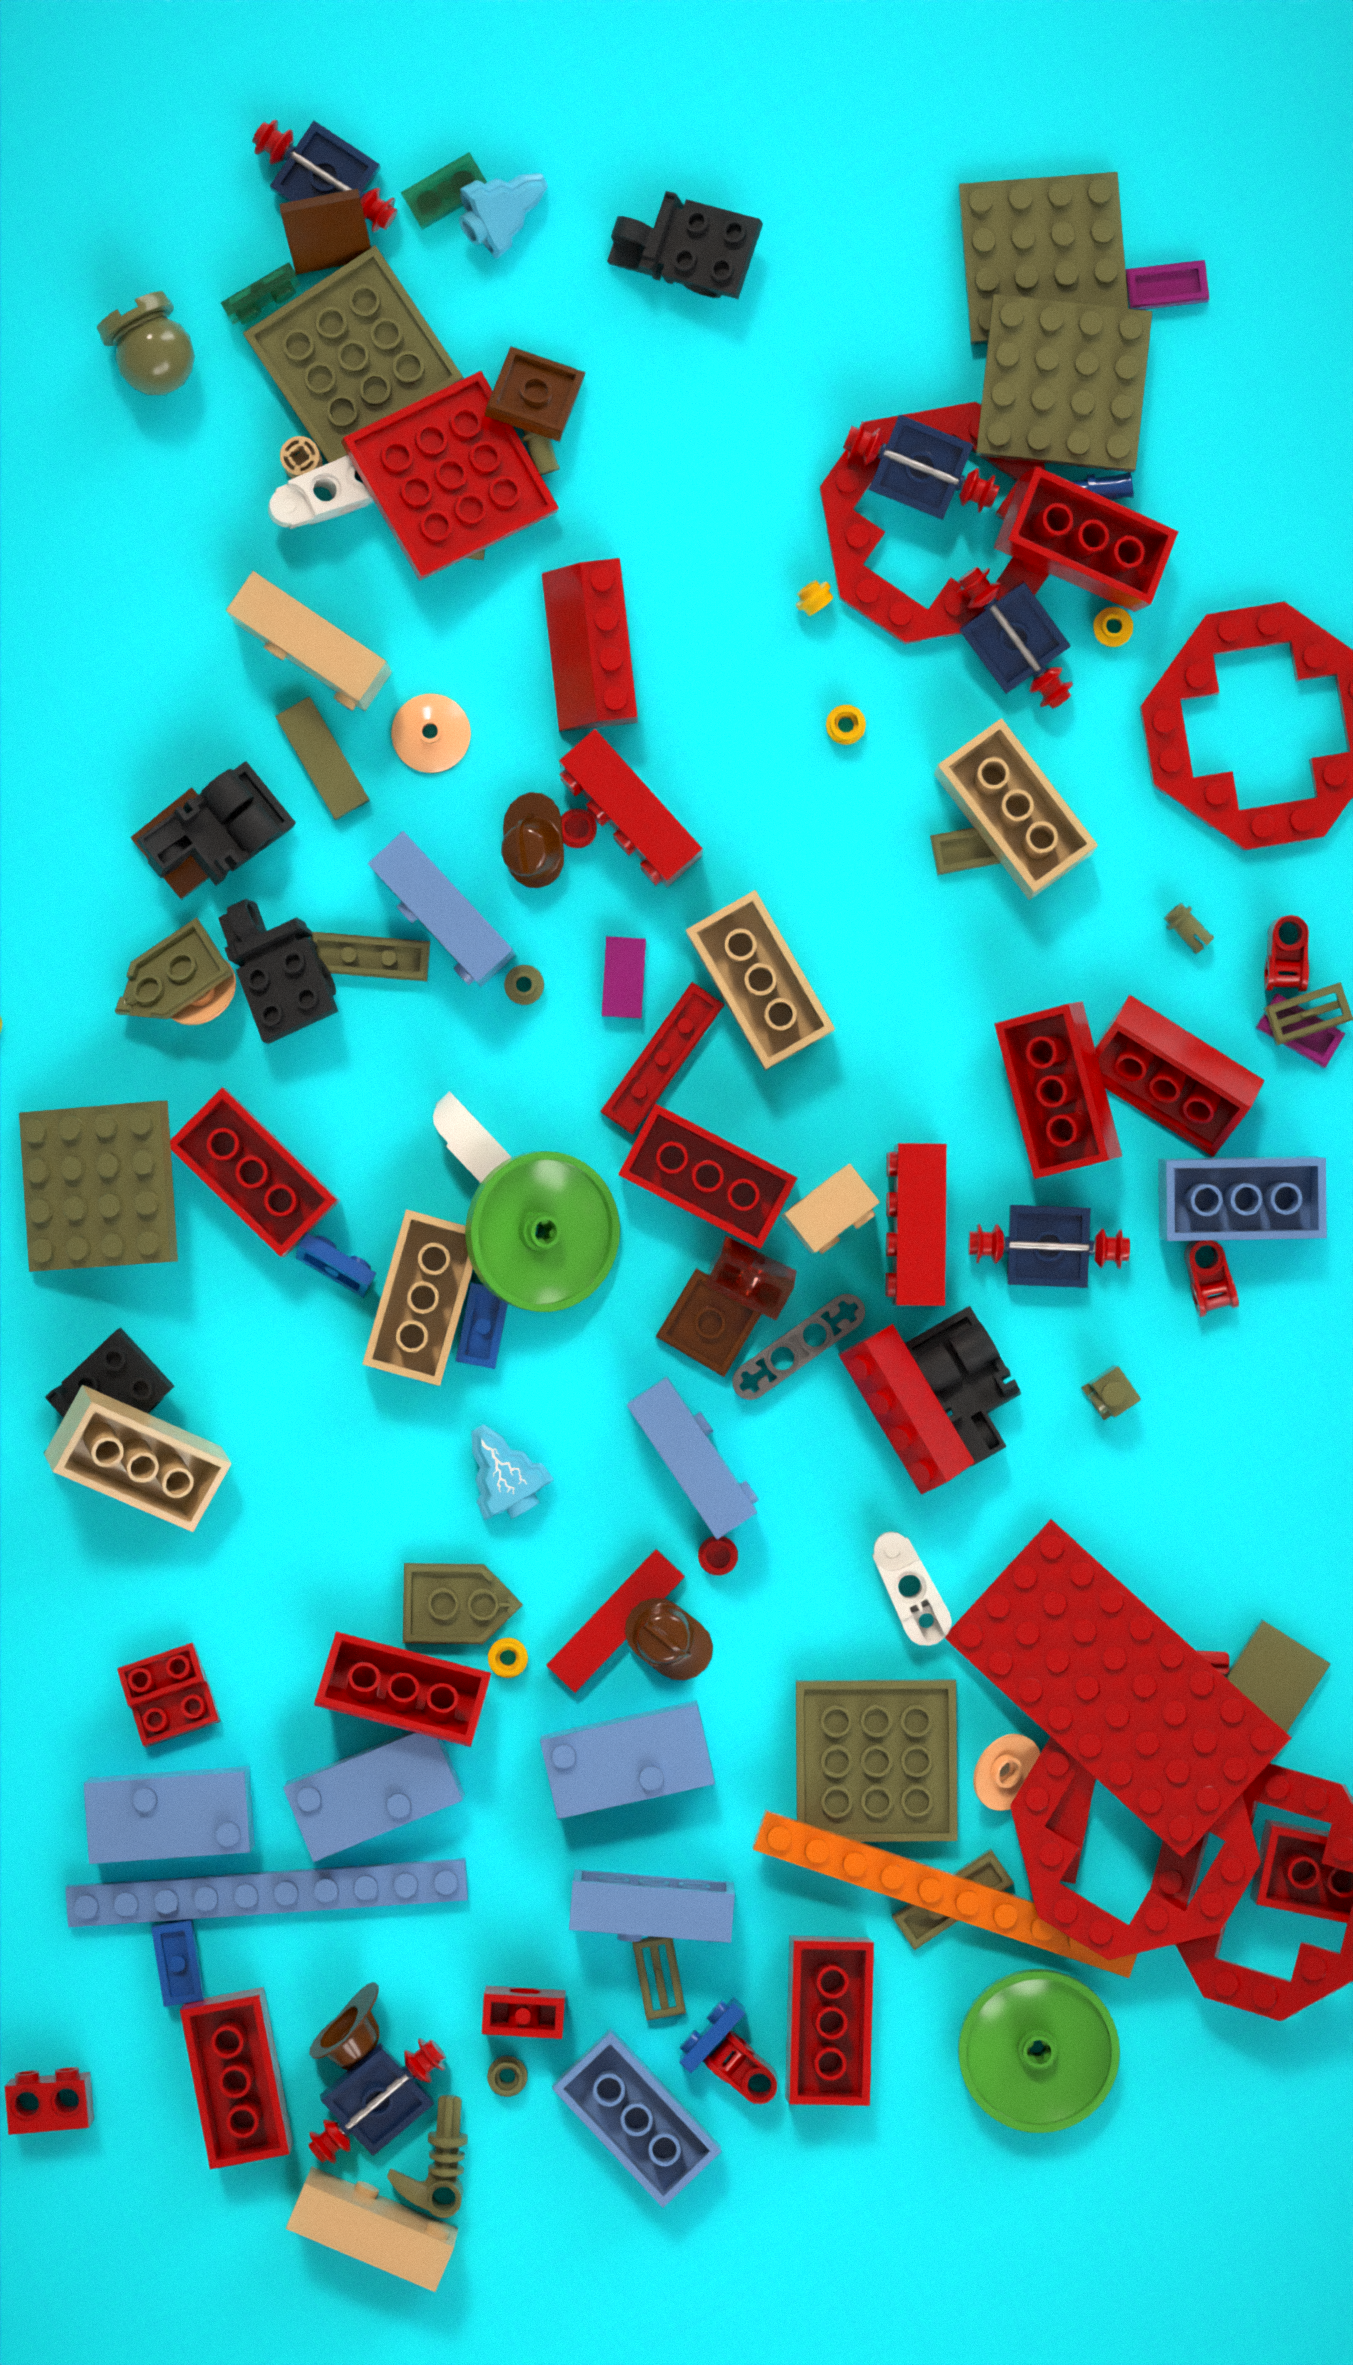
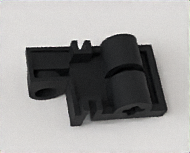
(690, 246)
(218, 827)
(277, 971)
(118, 1371)
(966, 1378)

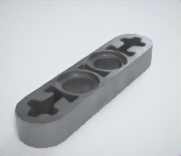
(801, 1350)

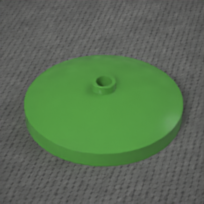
(574, 1235)
(1046, 2087)

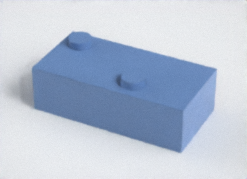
(442, 910)
(1242, 1198)
(693, 1458)
(627, 1759)
(372, 1792)
(169, 1815)
(651, 1906)
(636, 2117)

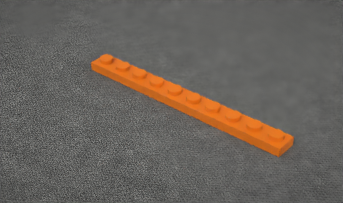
(921, 1886)

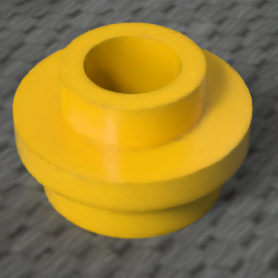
(814, 597)
(1113, 639)
(849, 712)
(498, 1666)

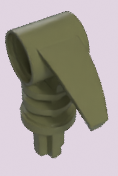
(445, 2168)

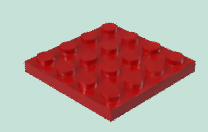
(449, 476)

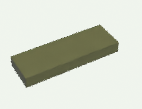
(322, 758)
(373, 956)
(922, 1924)

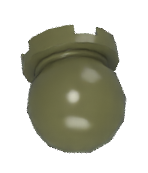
(151, 349)

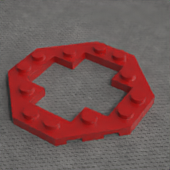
(855, 538)
(1193, 676)
(1156, 1920)
(1317, 1969)

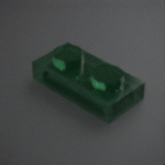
(440, 192)
(247, 303)

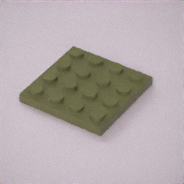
(1042, 242)
(351, 352)
(1064, 383)
(98, 1186)
(878, 1758)

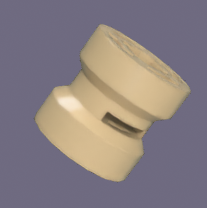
(303, 462)

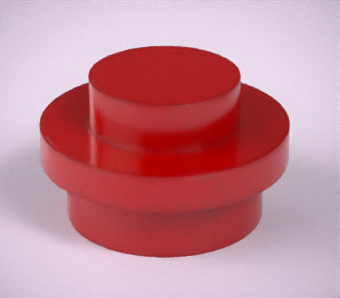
(578, 828)
(718, 1555)

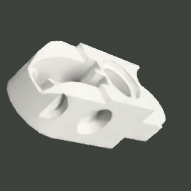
(297, 504)
(467, 1137)
(894, 1560)

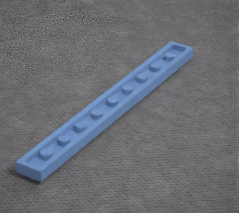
(266, 1892)

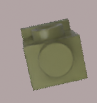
(1111, 1393)

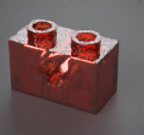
(750, 1278)

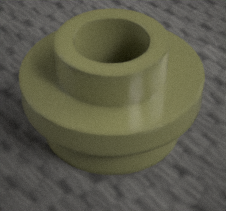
(530, 996)
(504, 2088)

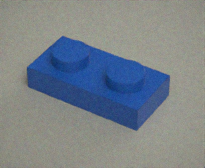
(347, 1271)
(481, 1328)
(178, 1962)
(722, 2020)

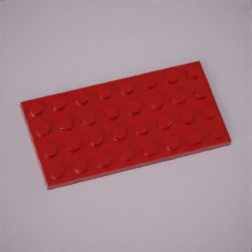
(1117, 1688)

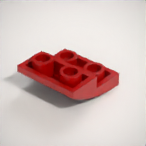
(169, 1695)

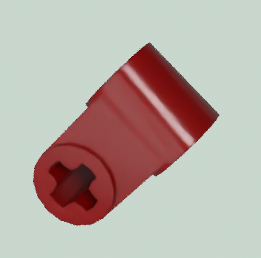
(1287, 957)
(1210, 1279)
(741, 2067)

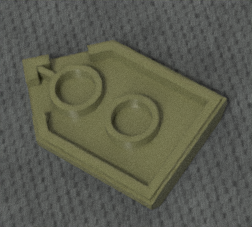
(173, 974)
(454, 1603)

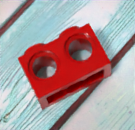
(52, 2112)

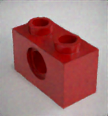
(523, 2012)

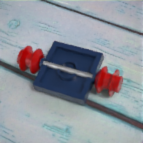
(321, 167)
(921, 467)
(1014, 637)
(1048, 1246)
(376, 2099)

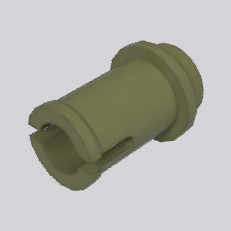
(541, 452)
(1186, 926)

